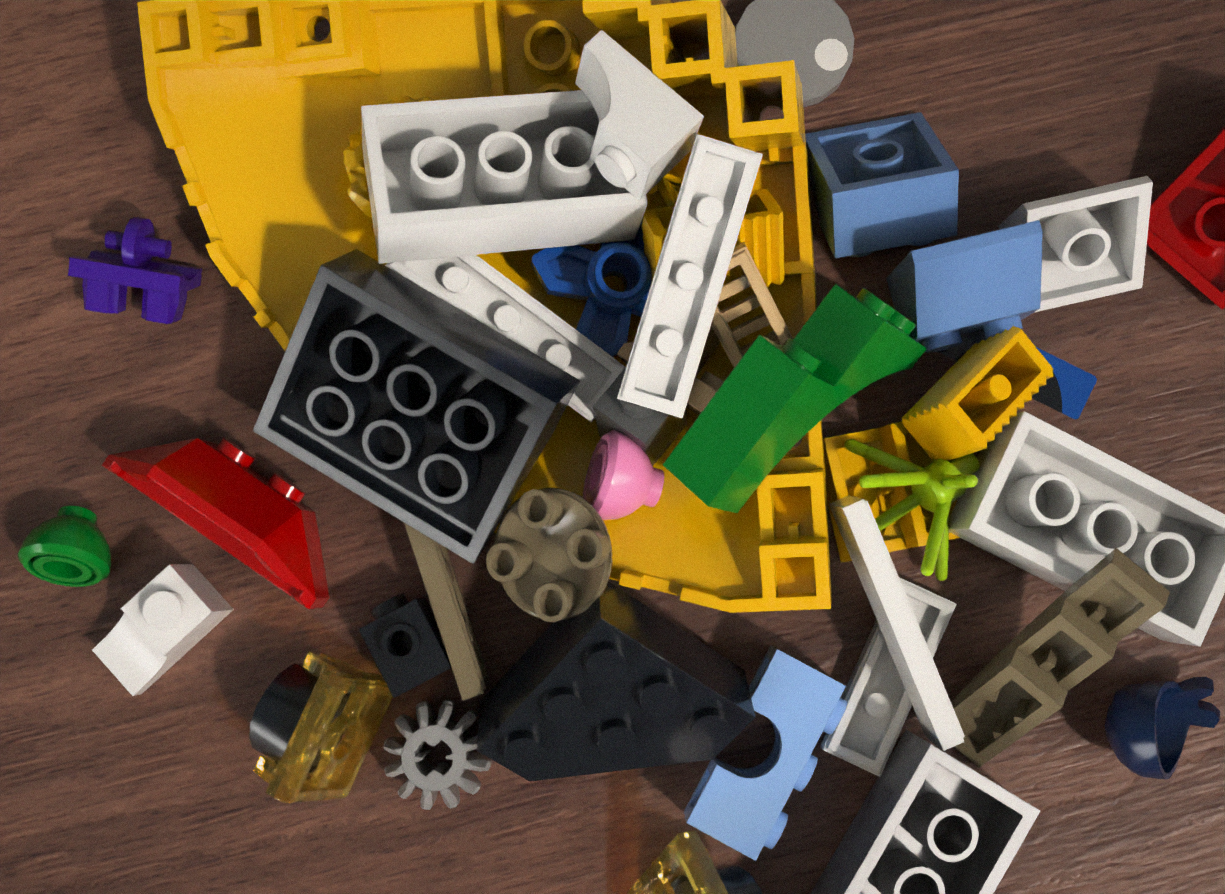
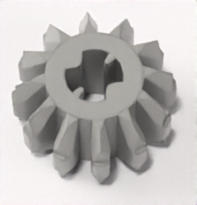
(443, 776)

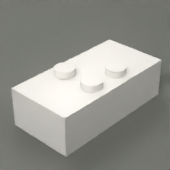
(489, 177)
(1068, 505)

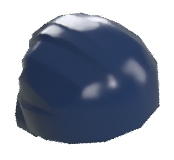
(1152, 722)

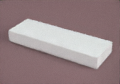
(875, 690)

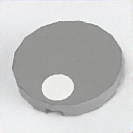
(804, 31)

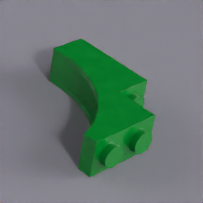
(786, 391)

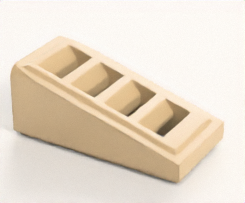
(761, 297)

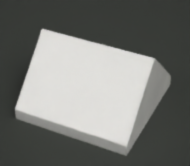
(1090, 240)

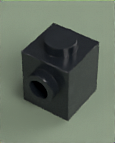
(405, 643)

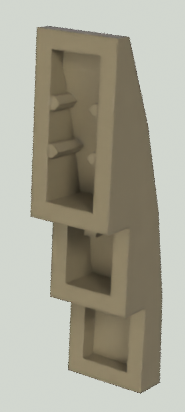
(1054, 655)

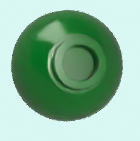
(67, 549)

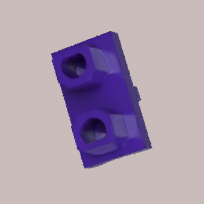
(110, 273)

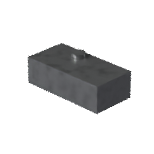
(928, 829)

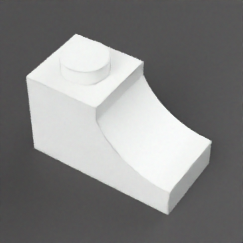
(641, 119)
(161, 626)

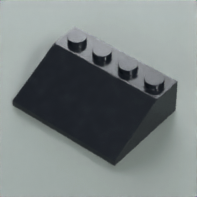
(412, 402)

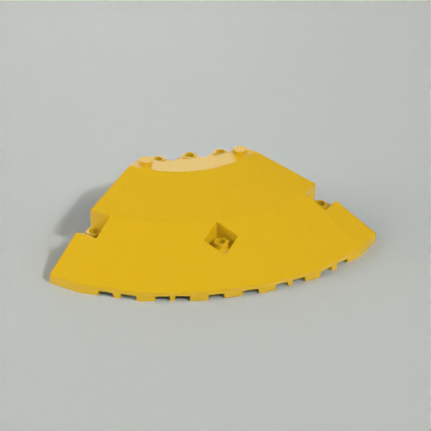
(262, 141)

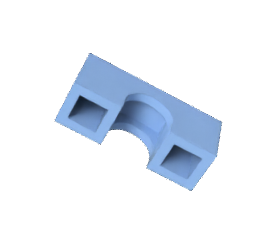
(747, 804)

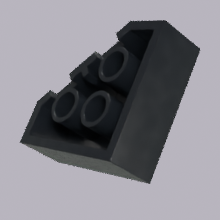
(612, 696)

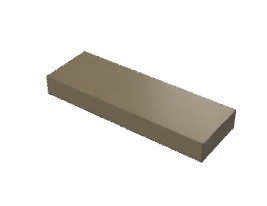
(450, 614)

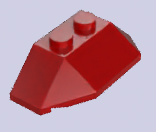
(235, 509)

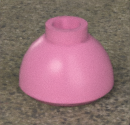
(621, 477)

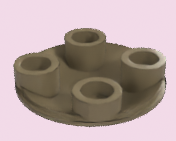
(551, 554)

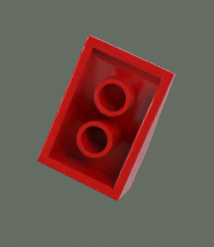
(1190, 221)

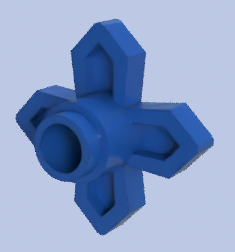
(580, 274)

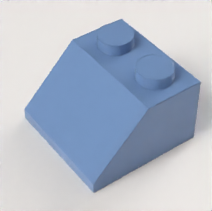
(882, 185)
(970, 285)

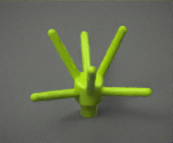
(931, 487)

